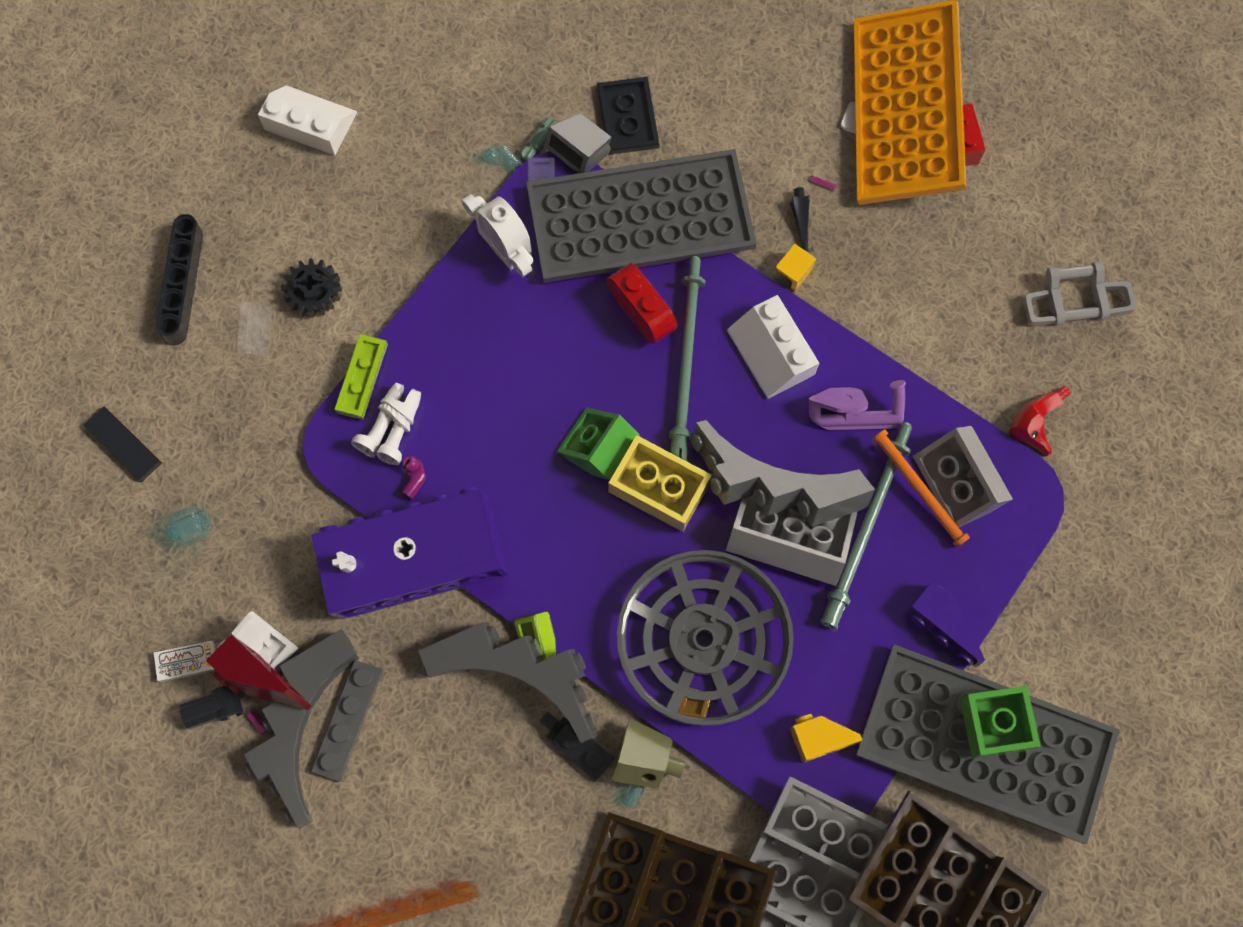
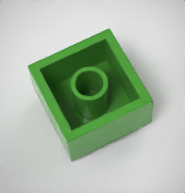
(999, 722)

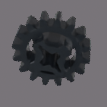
(322, 291)

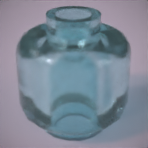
(189, 526)

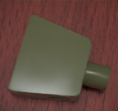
(645, 757)

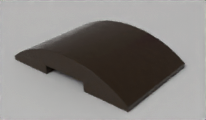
(941, 877)
(667, 881)

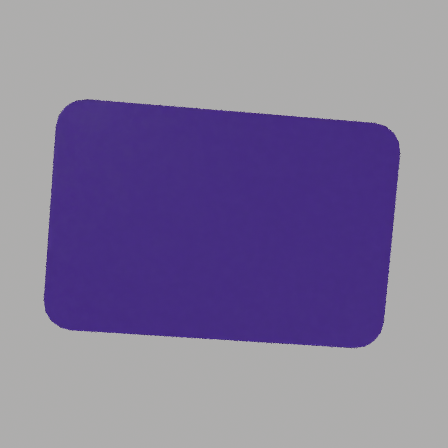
(510, 374)

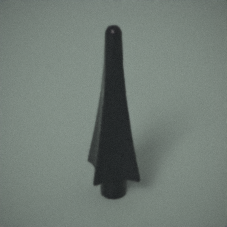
(800, 208)

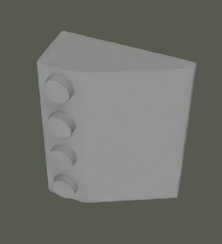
(791, 542)

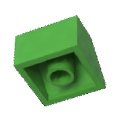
(598, 442)

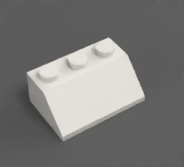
(306, 118)
(773, 347)

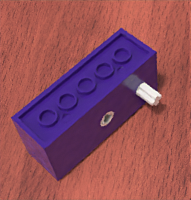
(448, 548)

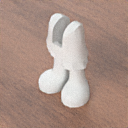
(402, 415)

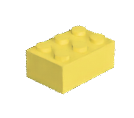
(659, 483)

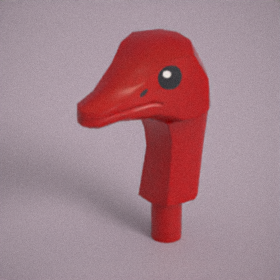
(1029, 422)

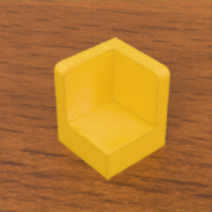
(796, 266)

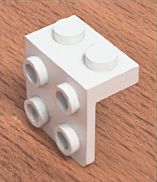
(264, 640)

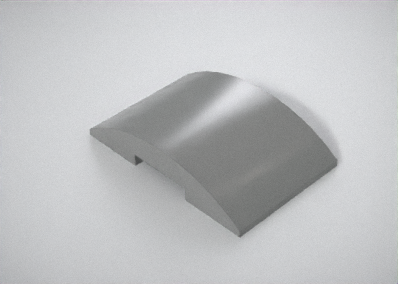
(818, 857)

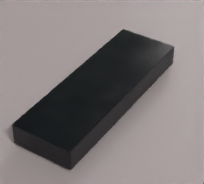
(122, 444)

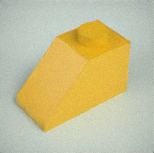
(820, 737)

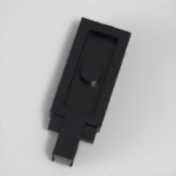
(586, 755)

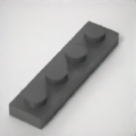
(347, 721)

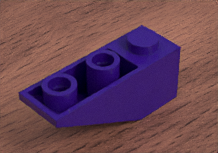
(944, 618)

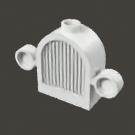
(502, 231)

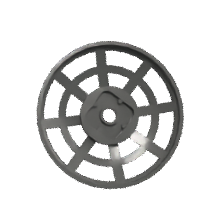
(708, 619)

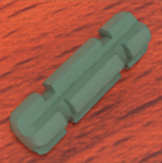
(537, 140)

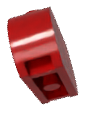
(642, 303)

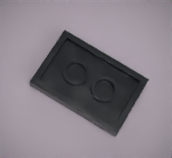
(628, 115)

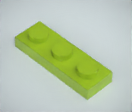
(361, 376)

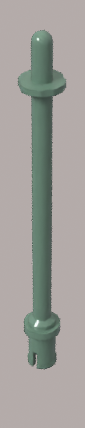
(680, 433)
(839, 598)

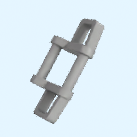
(1098, 286)

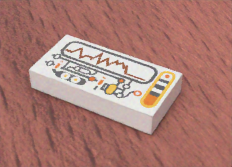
(183, 661)

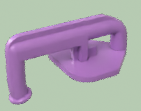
(853, 405)

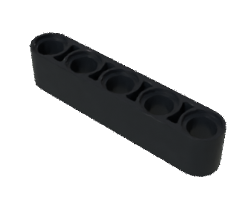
(174, 269)

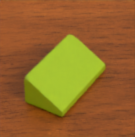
(539, 628)

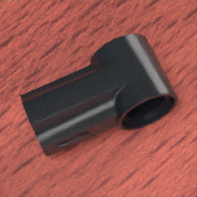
(213, 707)

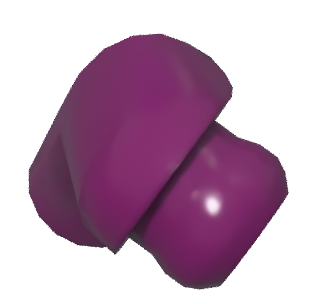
(416, 476)

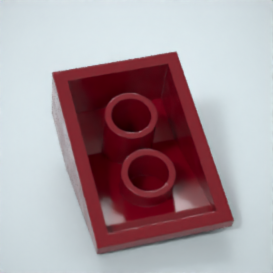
(247, 671)

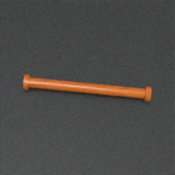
(921, 489)

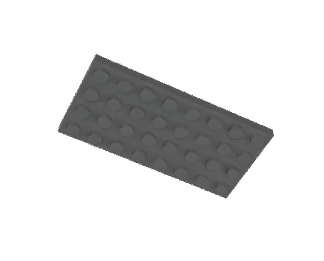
(640, 215)
(922, 734)

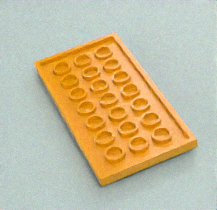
(909, 103)

